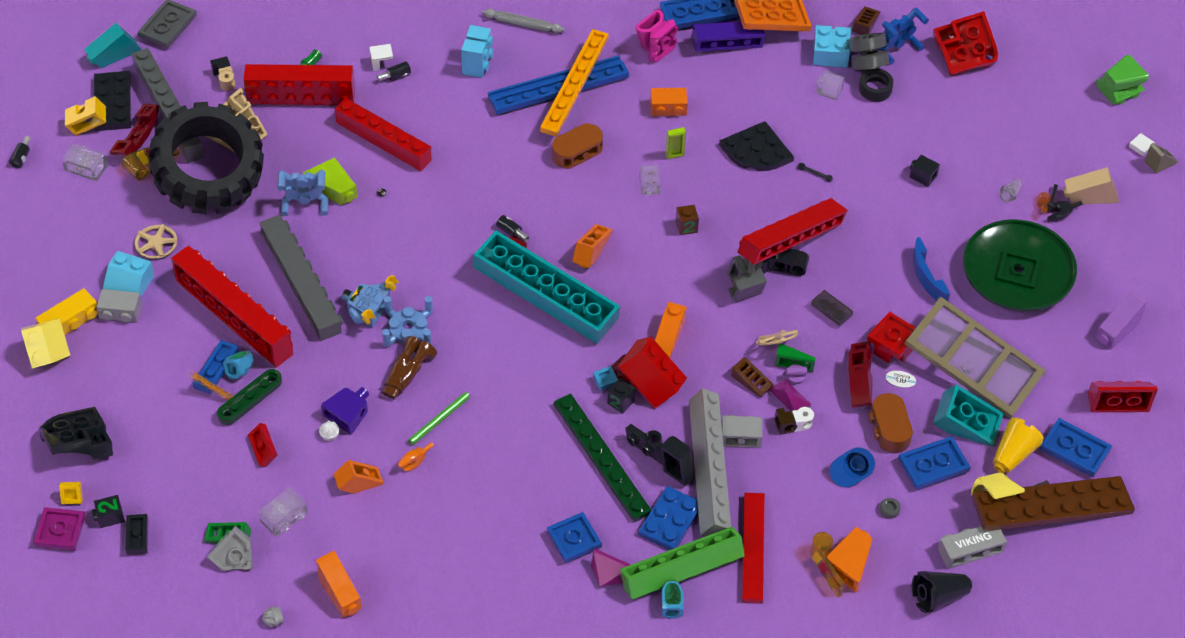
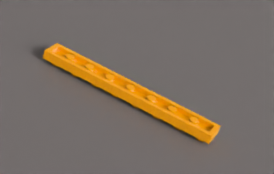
(574, 83)

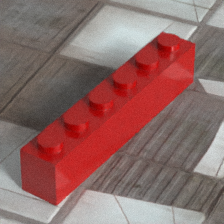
(383, 134)

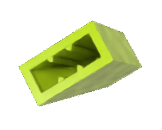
(338, 184)

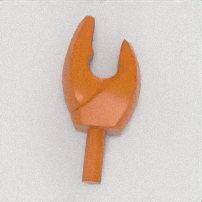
(414, 457)

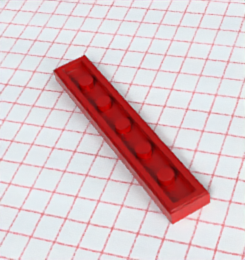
(753, 548)

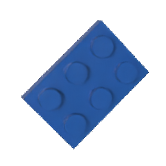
(1076, 447)
(934, 462)
(670, 519)

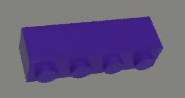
(725, 37)

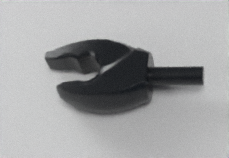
(1063, 208)

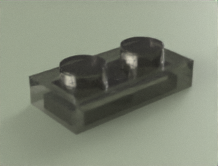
(832, 307)

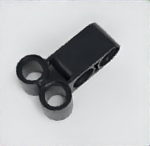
(788, 261)

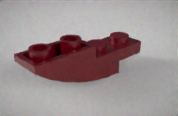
(860, 374)

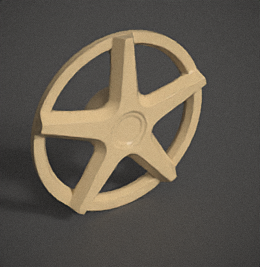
(155, 242)
(776, 338)

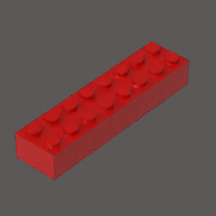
(232, 306)

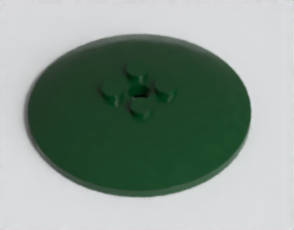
(1013, 243)

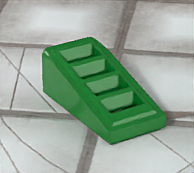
(789, 356)
(221, 527)

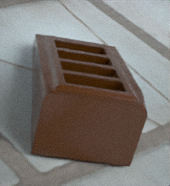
(865, 24)
(745, 367)

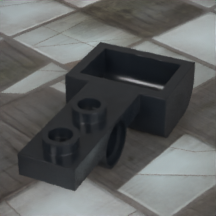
(672, 453)

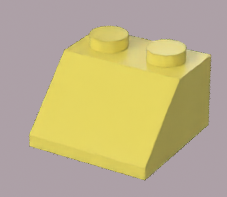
(45, 342)

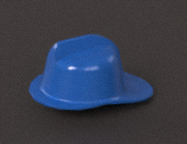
(852, 467)

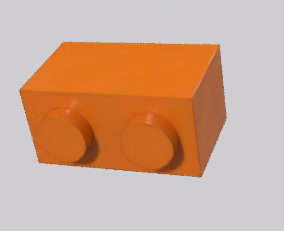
(668, 101)

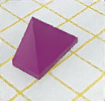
(789, 396)
(607, 568)

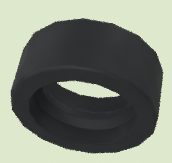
(876, 94)

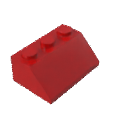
(651, 371)
(1121, 396)

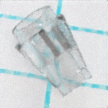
(1010, 190)

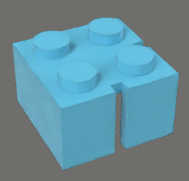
(831, 46)
(477, 51)

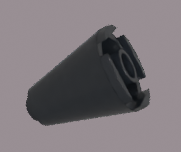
(939, 589)

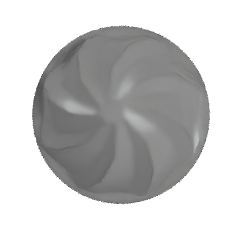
(273, 617)

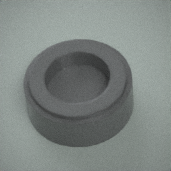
(890, 508)

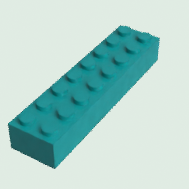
(546, 286)

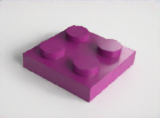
(59, 529)

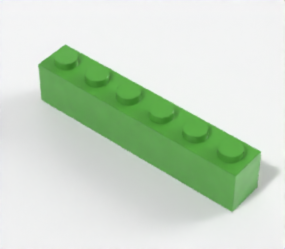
(682, 562)

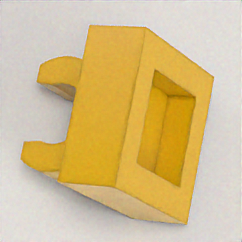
(71, 492)

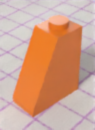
(851, 557)
(338, 584)

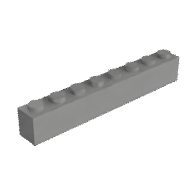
(709, 462)

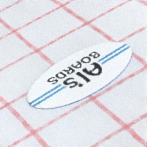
(900, 379)

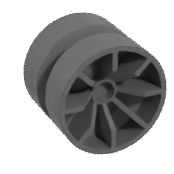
(869, 55)

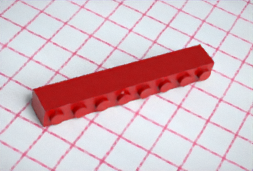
(791, 231)

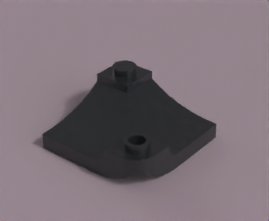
(77, 432)

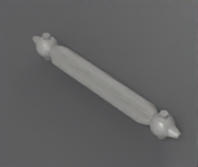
(523, 21)

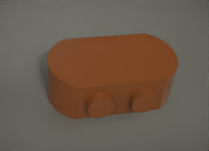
(577, 145)
(891, 423)

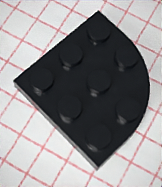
(757, 148)

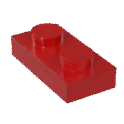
(262, 445)

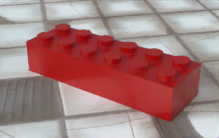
(298, 84)

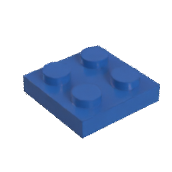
(574, 537)

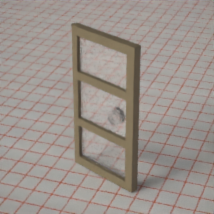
(975, 357)

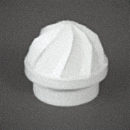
(329, 430)

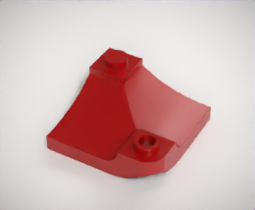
(966, 43)

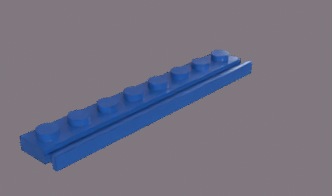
(548, 86)

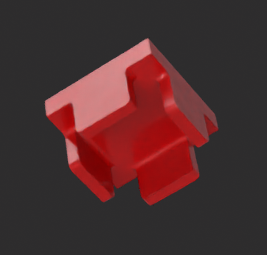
(890, 338)

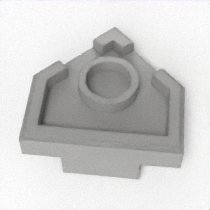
(232, 551)

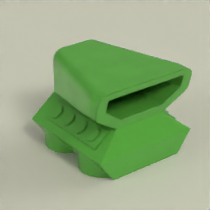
(1122, 80)

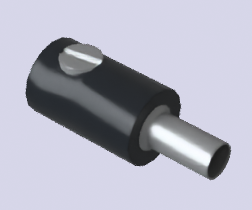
(396, 71)
(20, 153)
(511, 228)

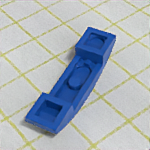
(934, 288)

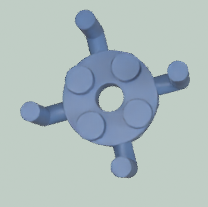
(303, 189)
(407, 316)

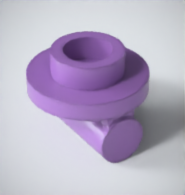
(796, 373)

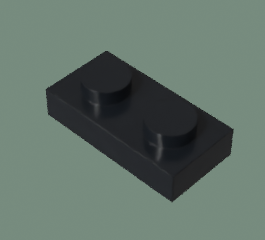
(136, 534)

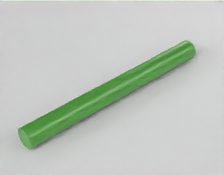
(439, 418)

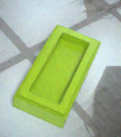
(675, 143)

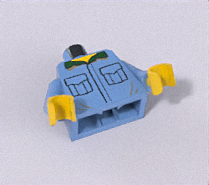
(367, 301)

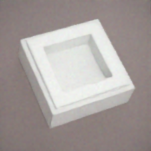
(1141, 144)

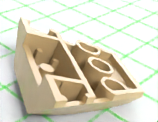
(240, 105)

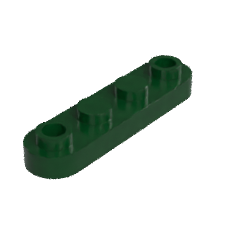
(249, 396)

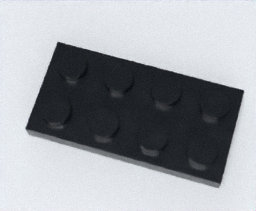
(115, 93)

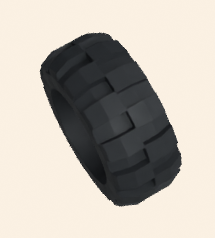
(216, 123)

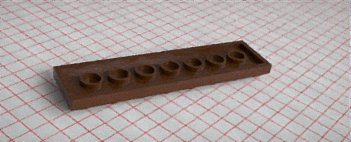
(1054, 503)

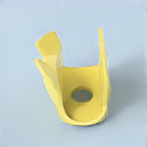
(997, 485)

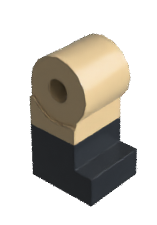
(223, 68)

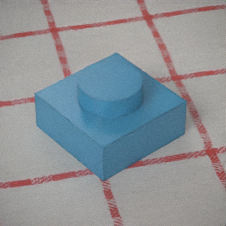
(605, 378)

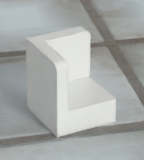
(380, 53)

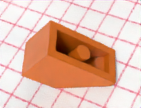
(357, 477)

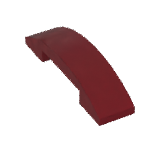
(146, 120)

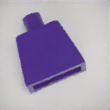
(346, 408)

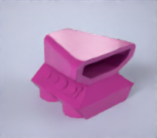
(657, 36)

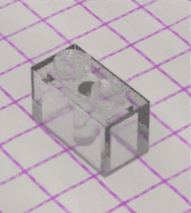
(84, 162)
(283, 512)

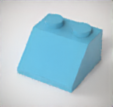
(128, 273)

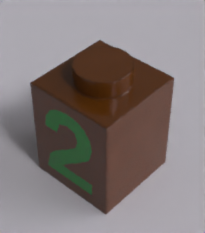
(687, 219)

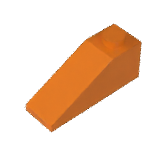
(591, 245)
(671, 327)

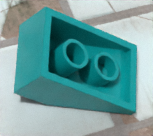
(967, 416)

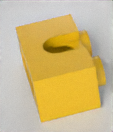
(76, 116)

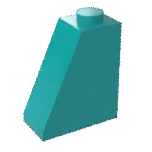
(111, 46)

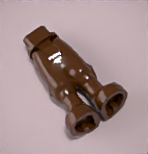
(405, 369)

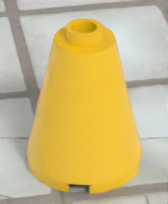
(1016, 445)

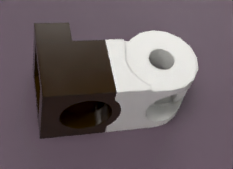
(793, 420)

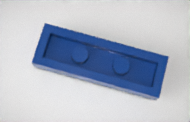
(214, 368)

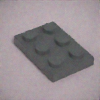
(167, 23)

